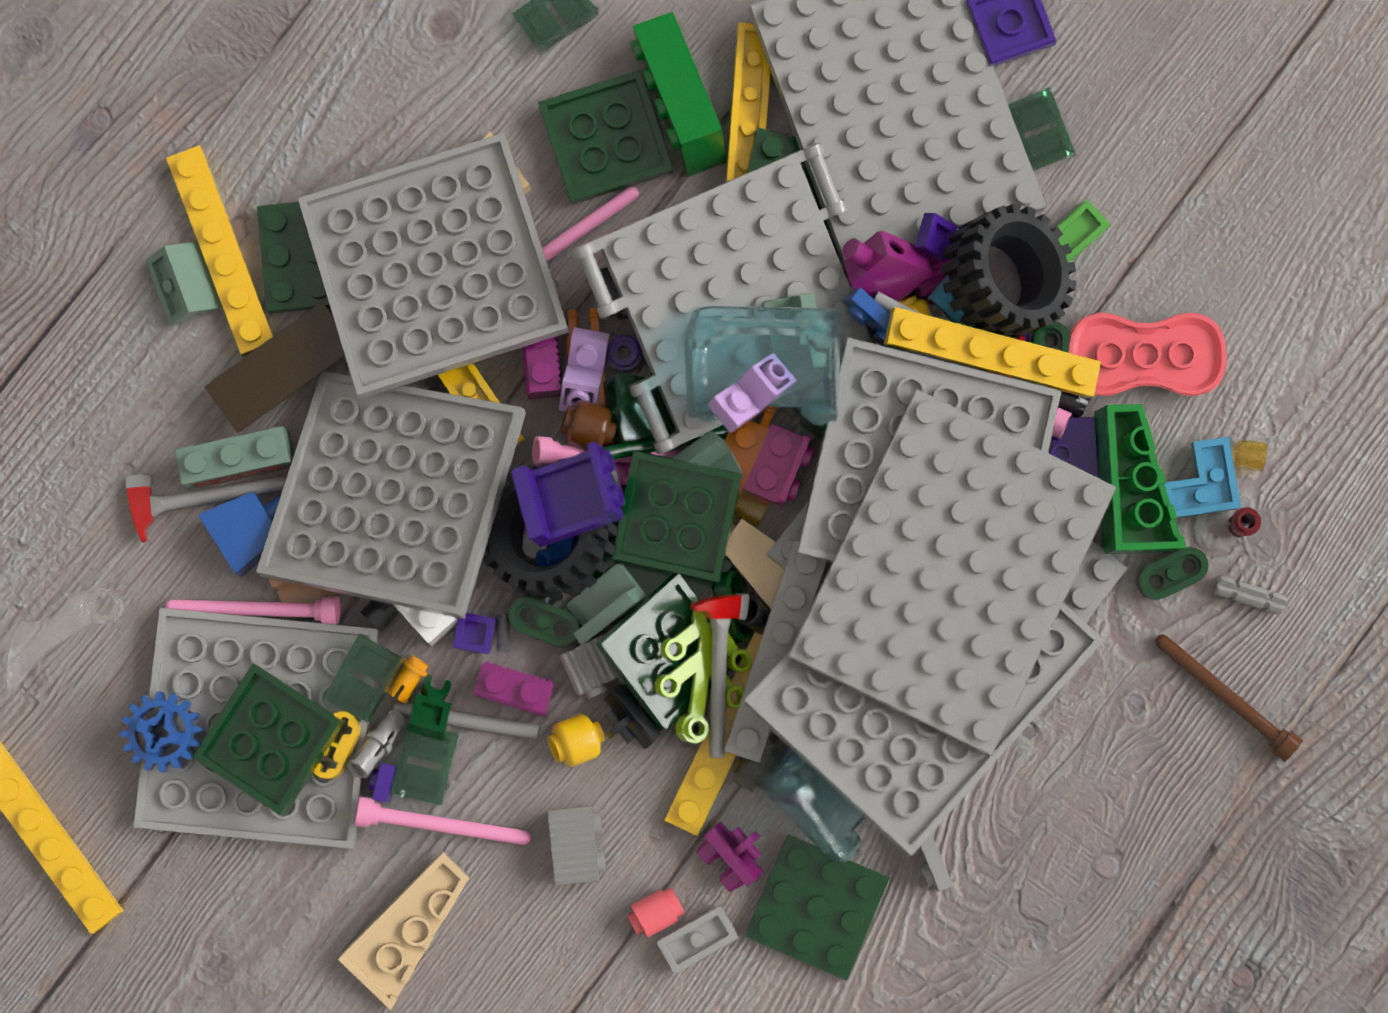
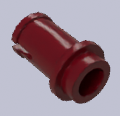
(1250, 517)

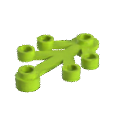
(701, 666)

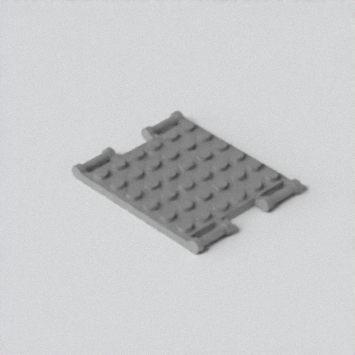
(719, 248)

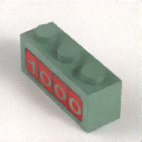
(235, 458)

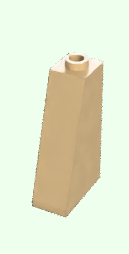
(748, 556)

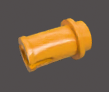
(409, 677)

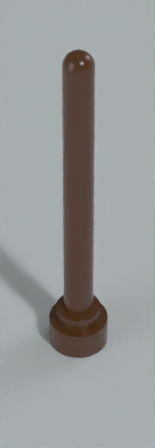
(1282, 742)

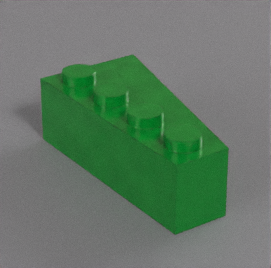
(679, 93)
(1140, 509)

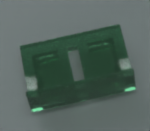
(542, 26)
(1048, 145)
(356, 695)
(419, 781)

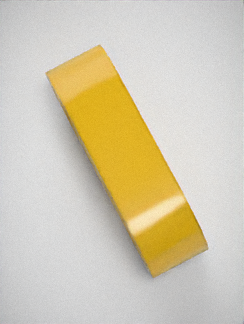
(344, 748)

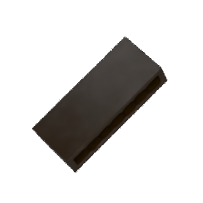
(277, 368)

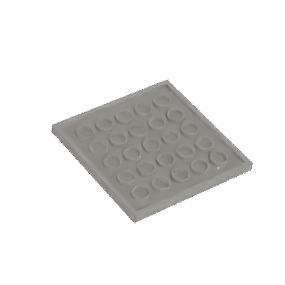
(432, 266)
(872, 399)
(392, 495)
(204, 662)

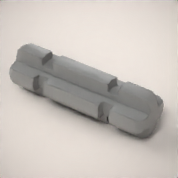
(1250, 595)

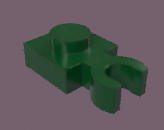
(430, 711)

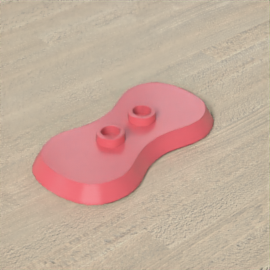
(1174, 353)

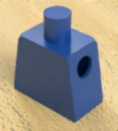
(241, 529)

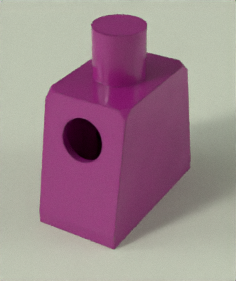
(885, 265)

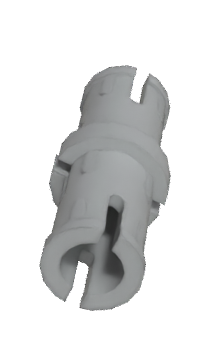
(377, 744)

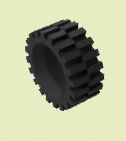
(1038, 260)
(512, 566)

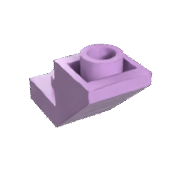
(584, 367)
(752, 392)

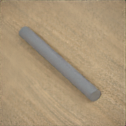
(482, 722)

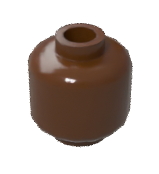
(587, 424)

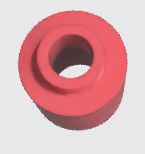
(655, 912)

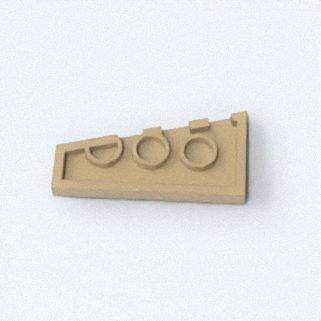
(396, 940)

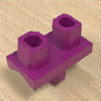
(736, 851)

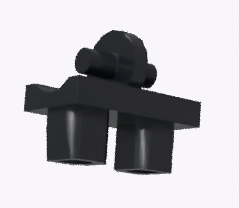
(629, 718)

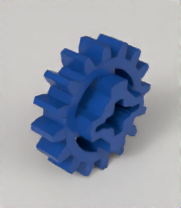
(166, 716)

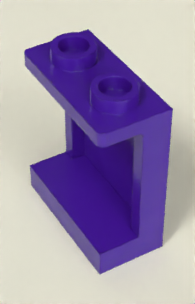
(569, 496)

